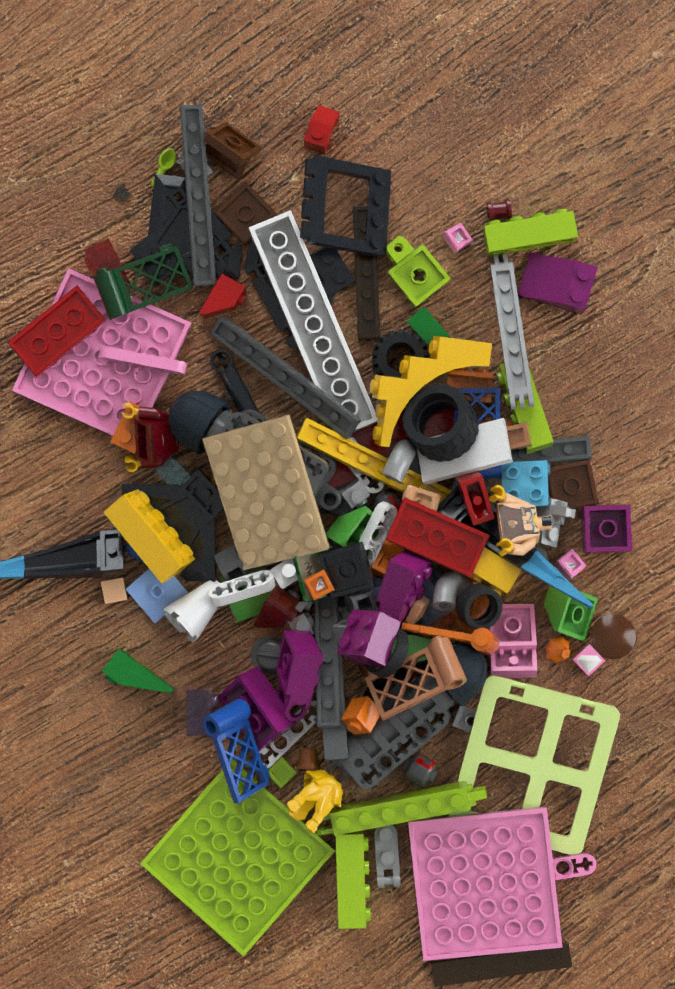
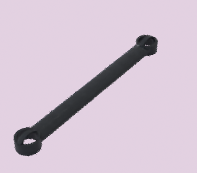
(233, 383)

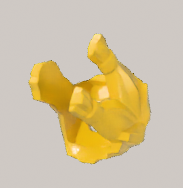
(319, 791)

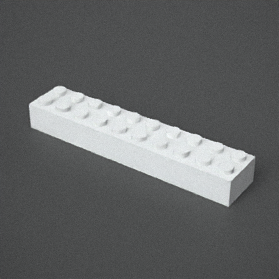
(311, 315)

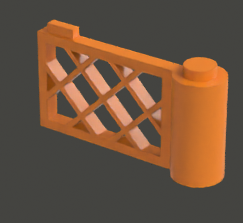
(481, 639)

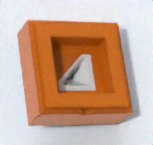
(319, 584)

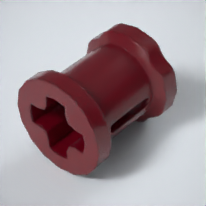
(499, 210)

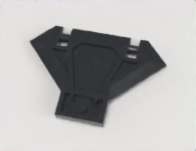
(171, 225)
(329, 267)
(192, 514)

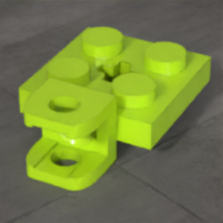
(409, 261)

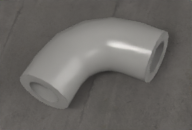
(399, 461)
(448, 588)

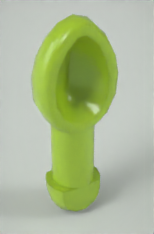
(165, 162)

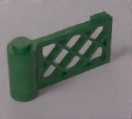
(114, 290)

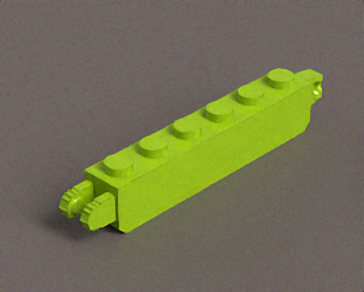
(402, 808)

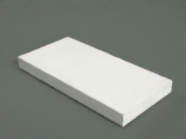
(488, 451)

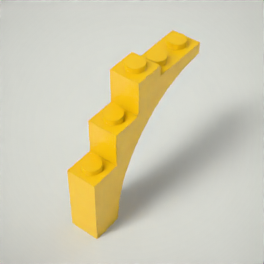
(416, 372)

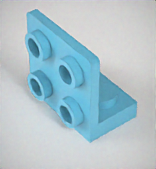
(527, 481)

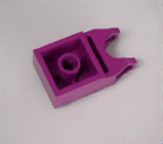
(403, 584)
(298, 671)

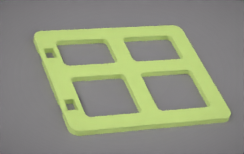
(541, 767)

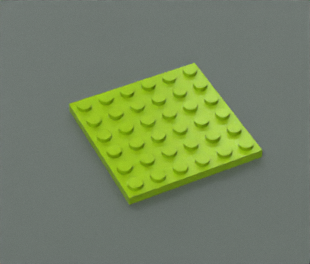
(237, 860)

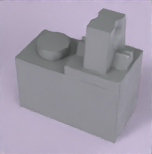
(558, 512)

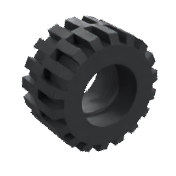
(395, 340)

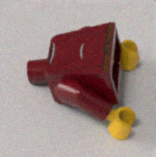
(152, 436)

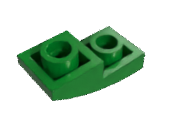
(426, 326)

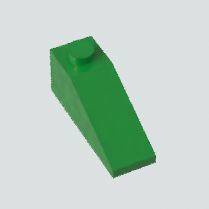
(130, 672)

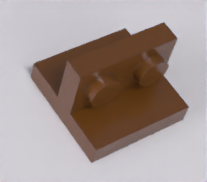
(230, 149)

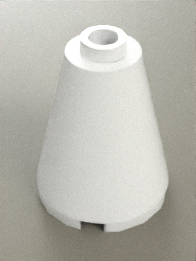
(192, 611)

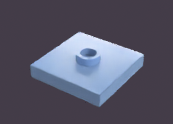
(153, 595)

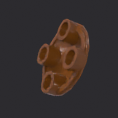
(613, 636)

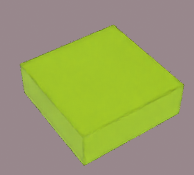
(281, 772)

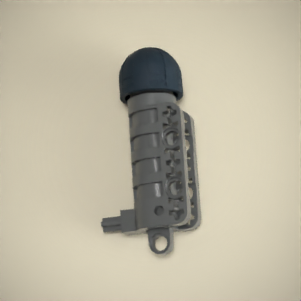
(204, 414)
(385, 738)

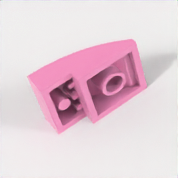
(517, 642)

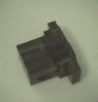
(122, 193)

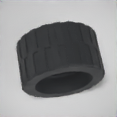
(427, 403)

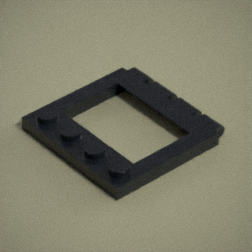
(314, 207)

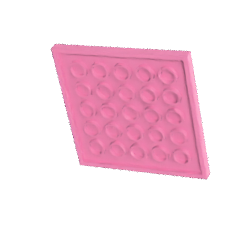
(97, 388)
(485, 883)

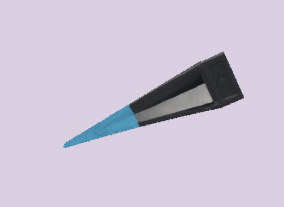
(81, 558)
(531, 562)

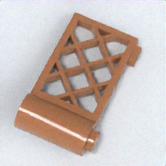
(445, 670)

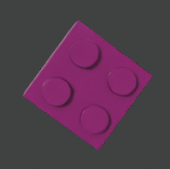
(606, 529)
(368, 637)

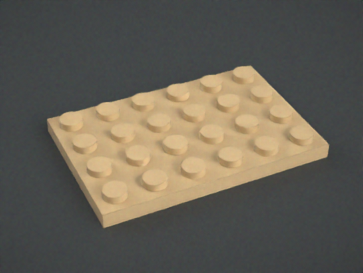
(266, 492)

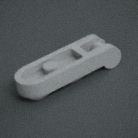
(387, 856)

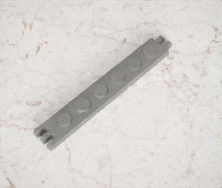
(511, 332)

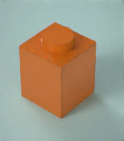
(360, 715)

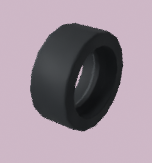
(468, 596)

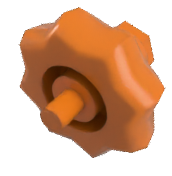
(558, 649)

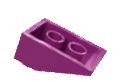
(557, 282)

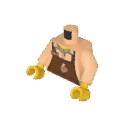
(517, 523)

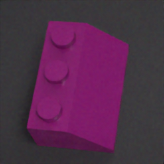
(267, 709)

